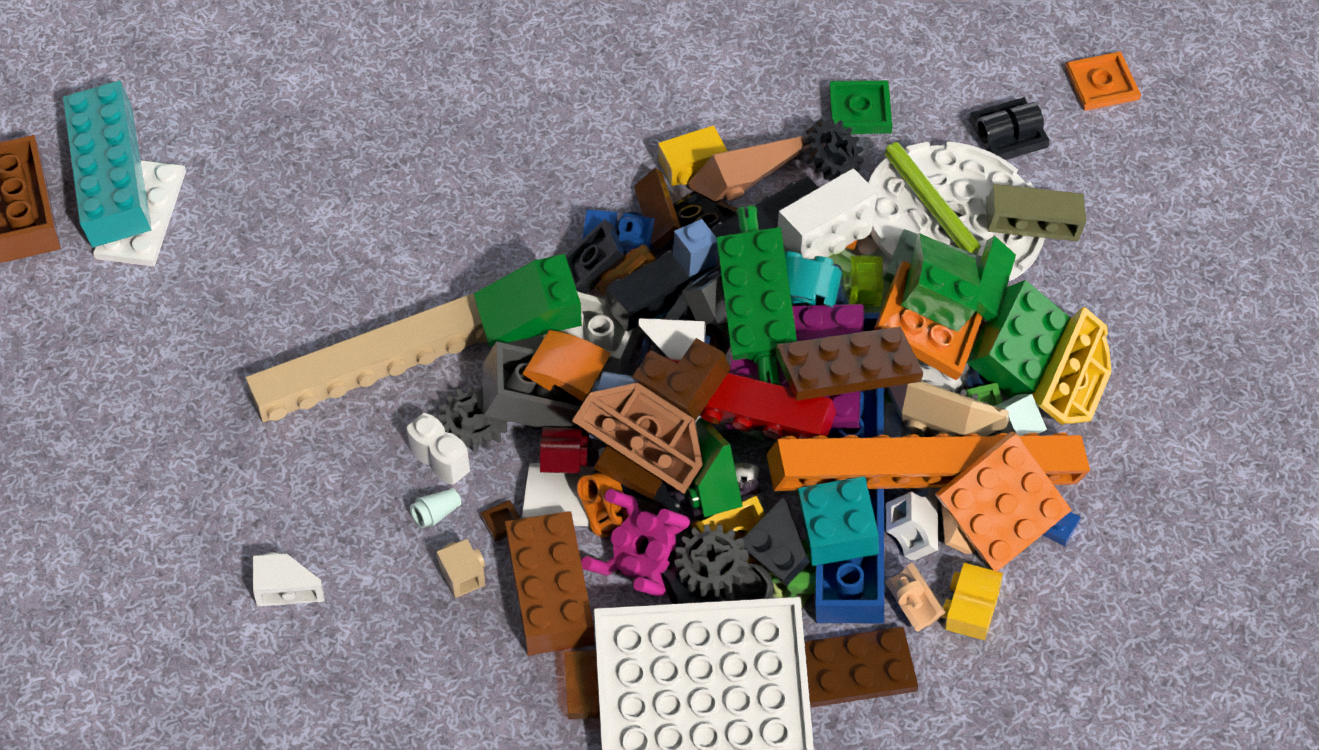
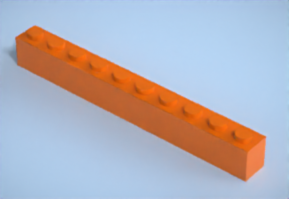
(911, 459)

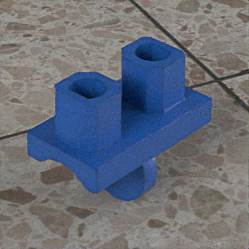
(635, 231)

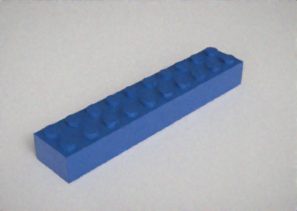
(855, 587)

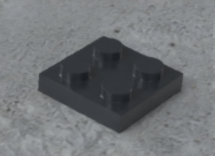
(595, 256)

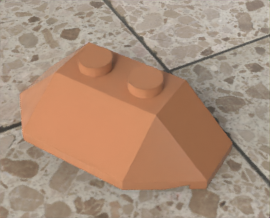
(645, 431)

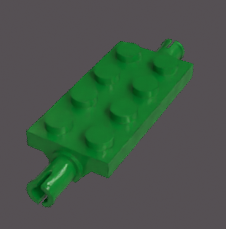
(756, 293)

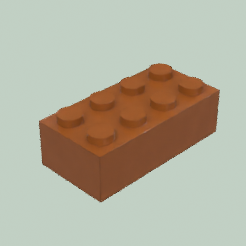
(25, 202)
(549, 583)

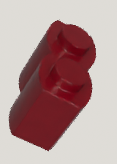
(563, 450)

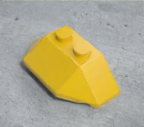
(1076, 371)

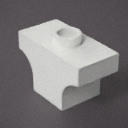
(914, 523)

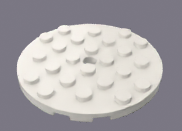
(964, 180)

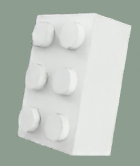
(829, 217)

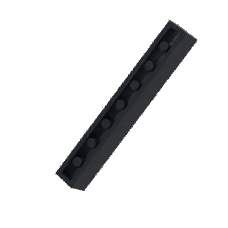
(657, 284)

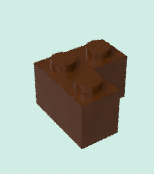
(689, 382)

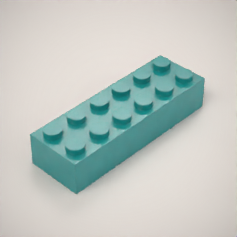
(106, 164)

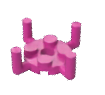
(627, 539)

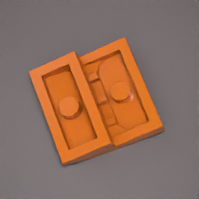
(566, 363)

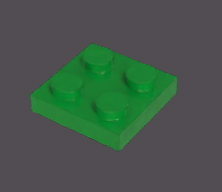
(862, 106)

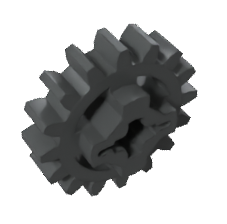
(468, 414)
(716, 545)

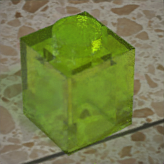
(866, 280)

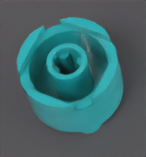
(812, 280)

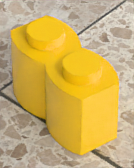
(973, 601)

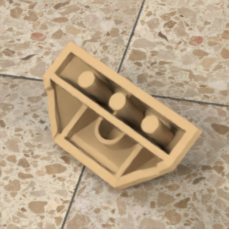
(940, 411)

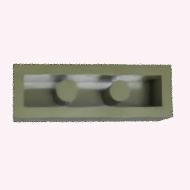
(1035, 212)

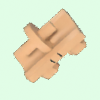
(915, 597)

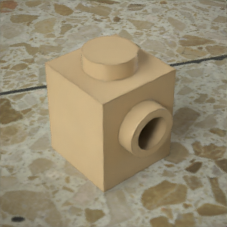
(461, 567)

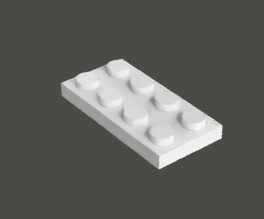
(162, 189)

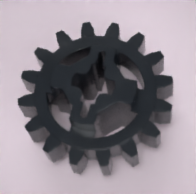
(832, 148)

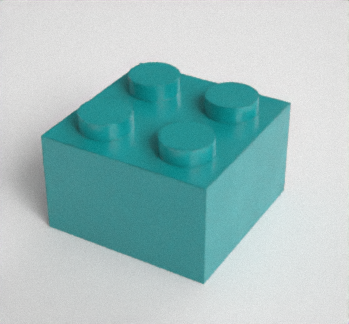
(838, 521)

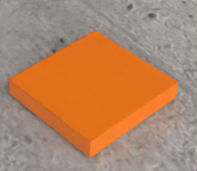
(1102, 81)

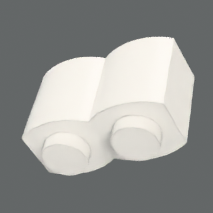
(438, 448)

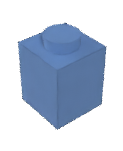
(695, 247)

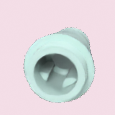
(434, 507)

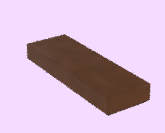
(657, 204)

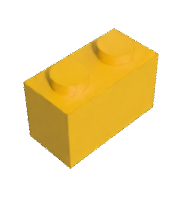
(688, 153)

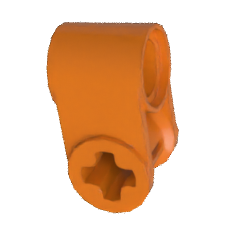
(592, 493)

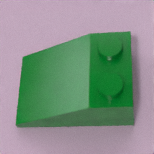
(941, 283)
(530, 302)

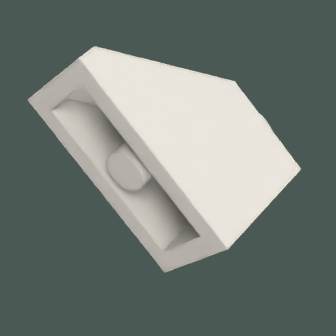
(673, 336)
(283, 580)

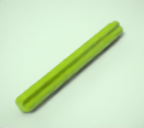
(932, 198)

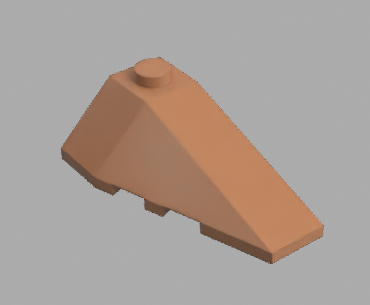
(736, 171)

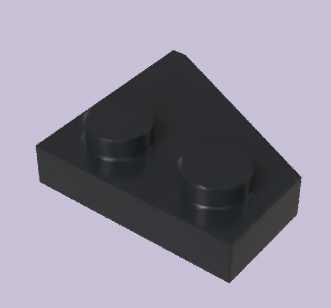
(777, 544)

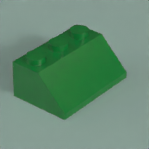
(716, 483)

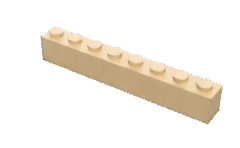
(366, 358)

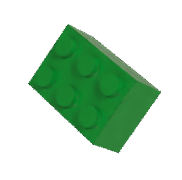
(1020, 341)

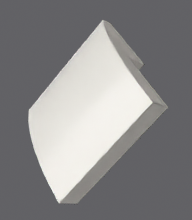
(554, 494)

